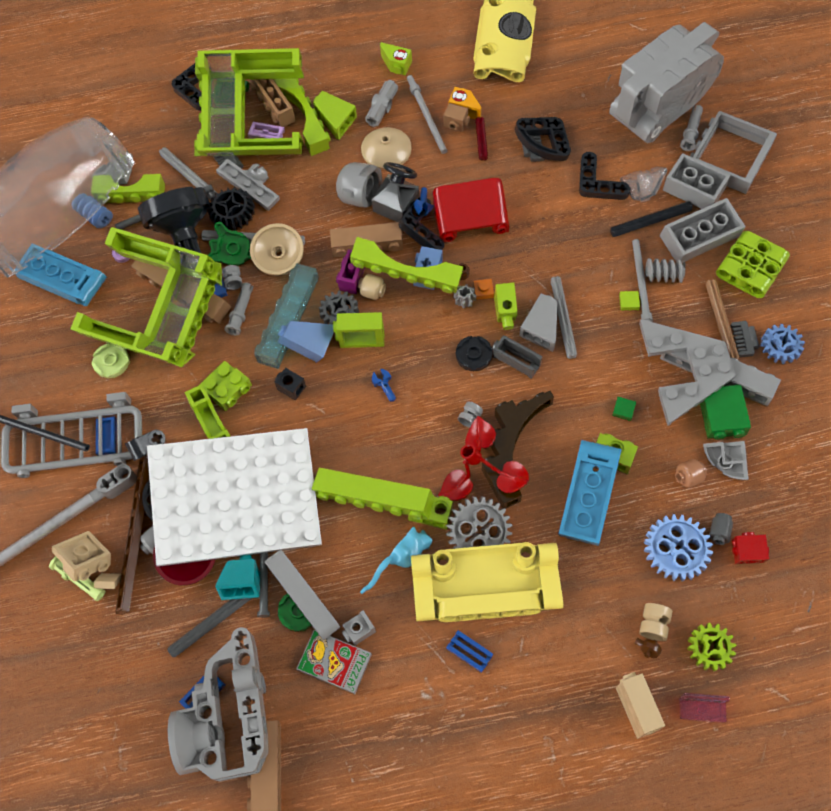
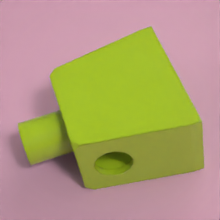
(505, 304)

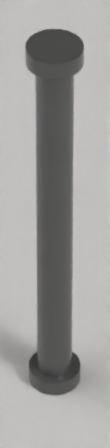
(263, 606)

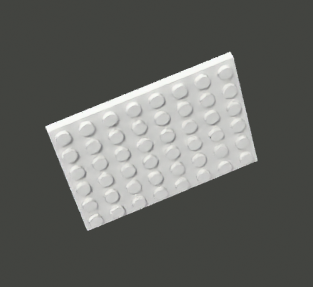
(232, 496)

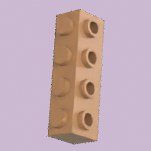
(273, 101)

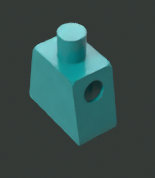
(239, 579)

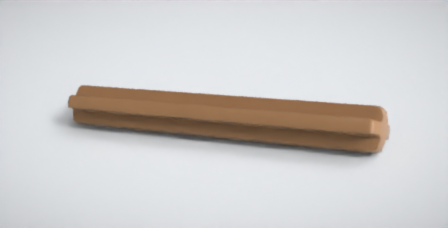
(721, 317)

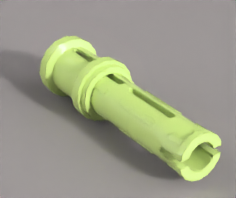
(86, 585)

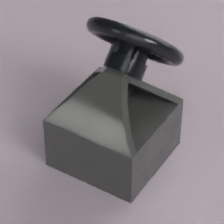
(395, 193)

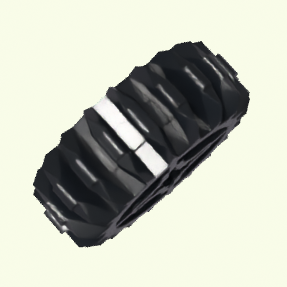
(229, 205)

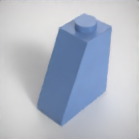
(306, 338)

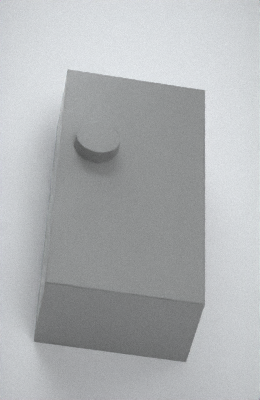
(702, 230)

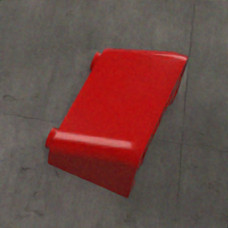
(470, 207)

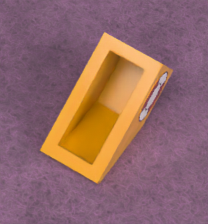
(466, 99)

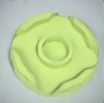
(110, 361)

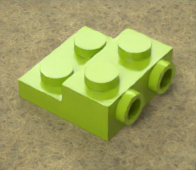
(226, 385)

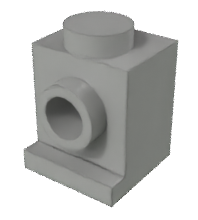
(365, 631)

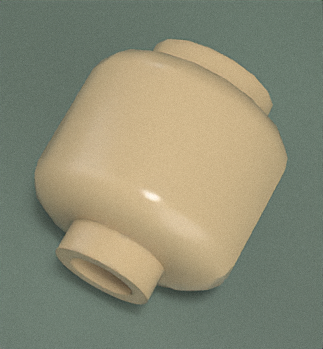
(372, 286)

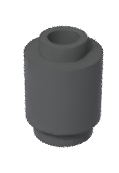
(721, 529)

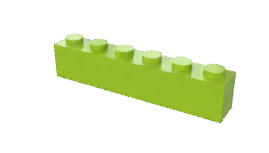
(373, 493)

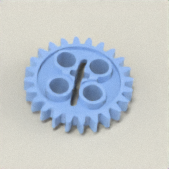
(667, 560)

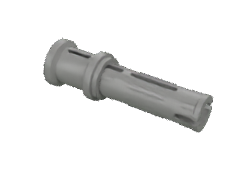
(691, 133)
(237, 315)

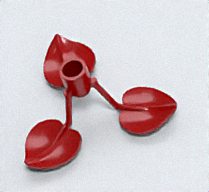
(482, 435)

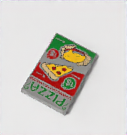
(334, 662)

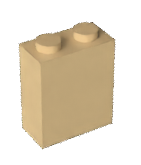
(639, 705)

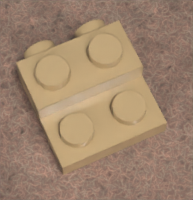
(82, 556)

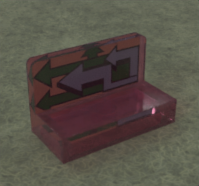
(703, 707)

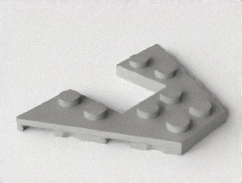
(708, 362)

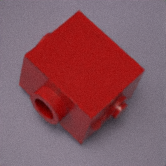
(750, 548)

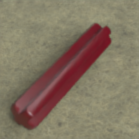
(481, 138)

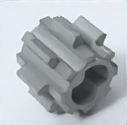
(464, 296)

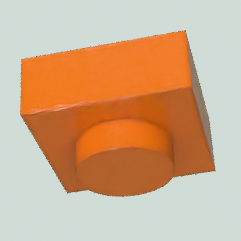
(483, 289)

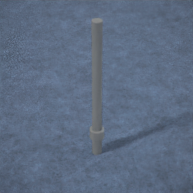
(415, 90)
(646, 315)

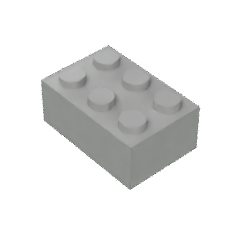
(696, 182)

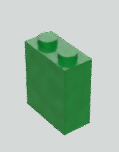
(726, 413)

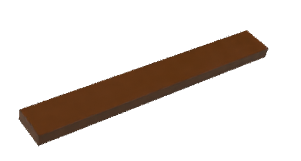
(133, 540)

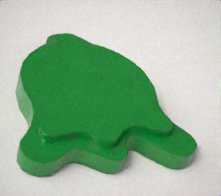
(230, 247)

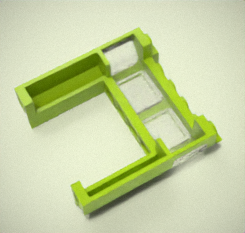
(223, 99)
(179, 304)

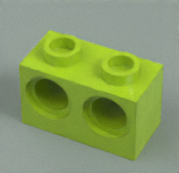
(435, 519)

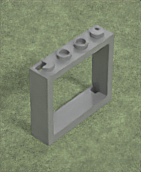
(745, 130)

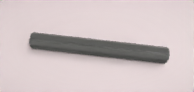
(205, 626)

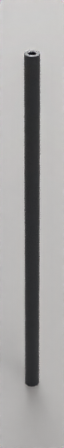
(44, 433)

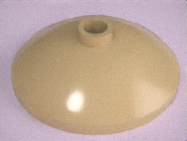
(385, 146)
(276, 239)

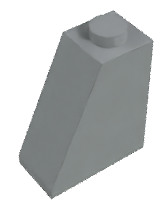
(541, 323)

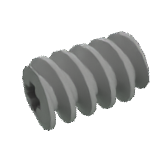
(662, 269)

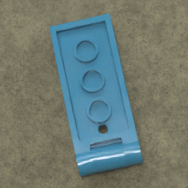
(63, 277)
(590, 492)

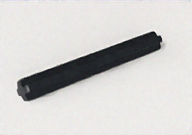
(651, 219)

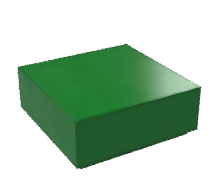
(624, 408)

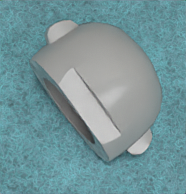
(358, 183)

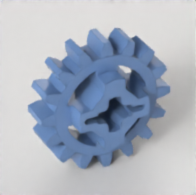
(791, 343)

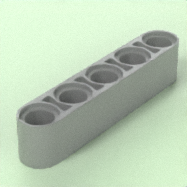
(302, 594)

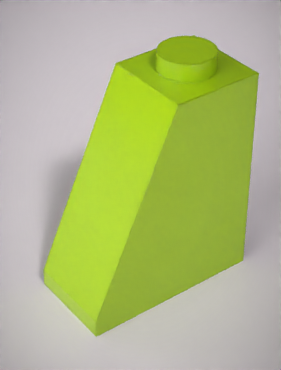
(334, 113)

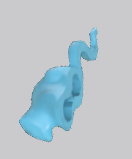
(410, 545)

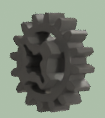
(336, 305)

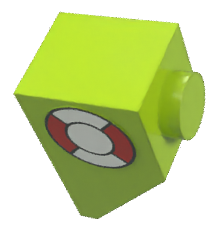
(396, 58)

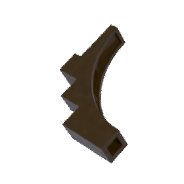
(512, 421)

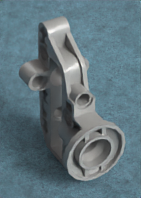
(196, 738)

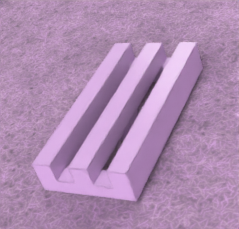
(264, 133)

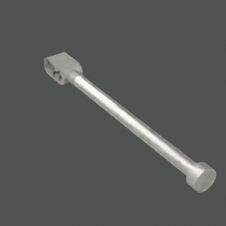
(76, 508)

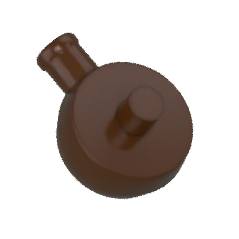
(649, 647)

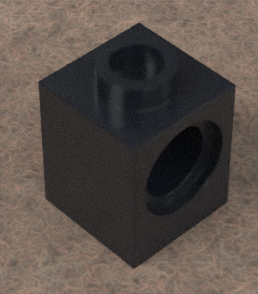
(292, 390)

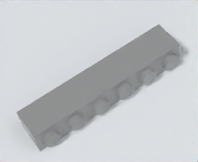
(754, 383)

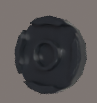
(474, 353)

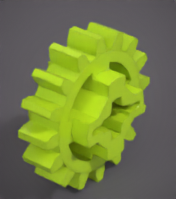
(703, 640)

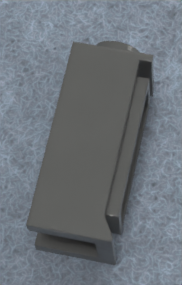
(520, 351)

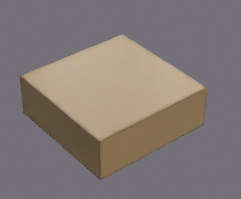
(107, 581)

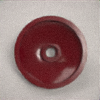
(184, 573)

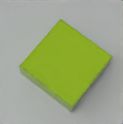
(629, 300)

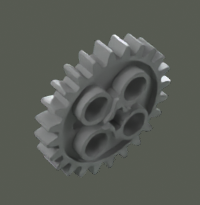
(468, 514)

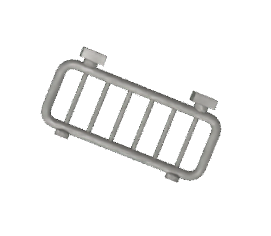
(28, 414)

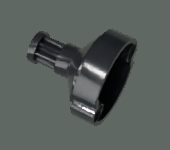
(176, 215)

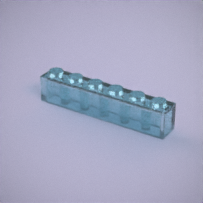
(288, 308)

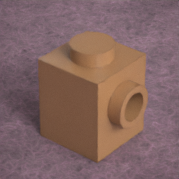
(456, 117)

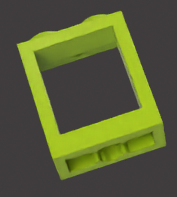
(359, 330)

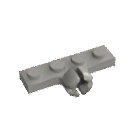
(250, 181)

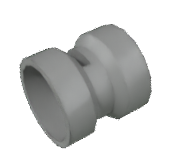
(232, 280)
(470, 412)

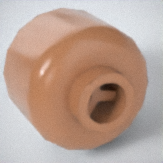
(690, 473)

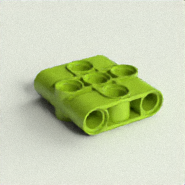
(739, 262)

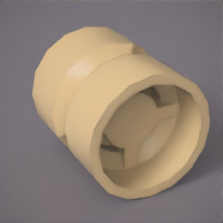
(655, 622)

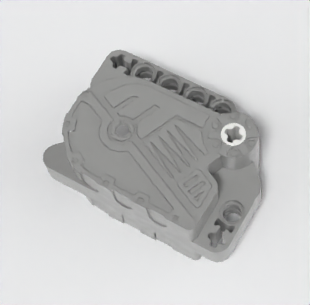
(666, 79)

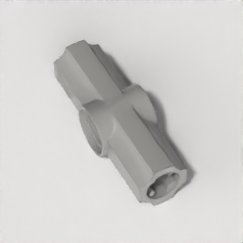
(381, 103)

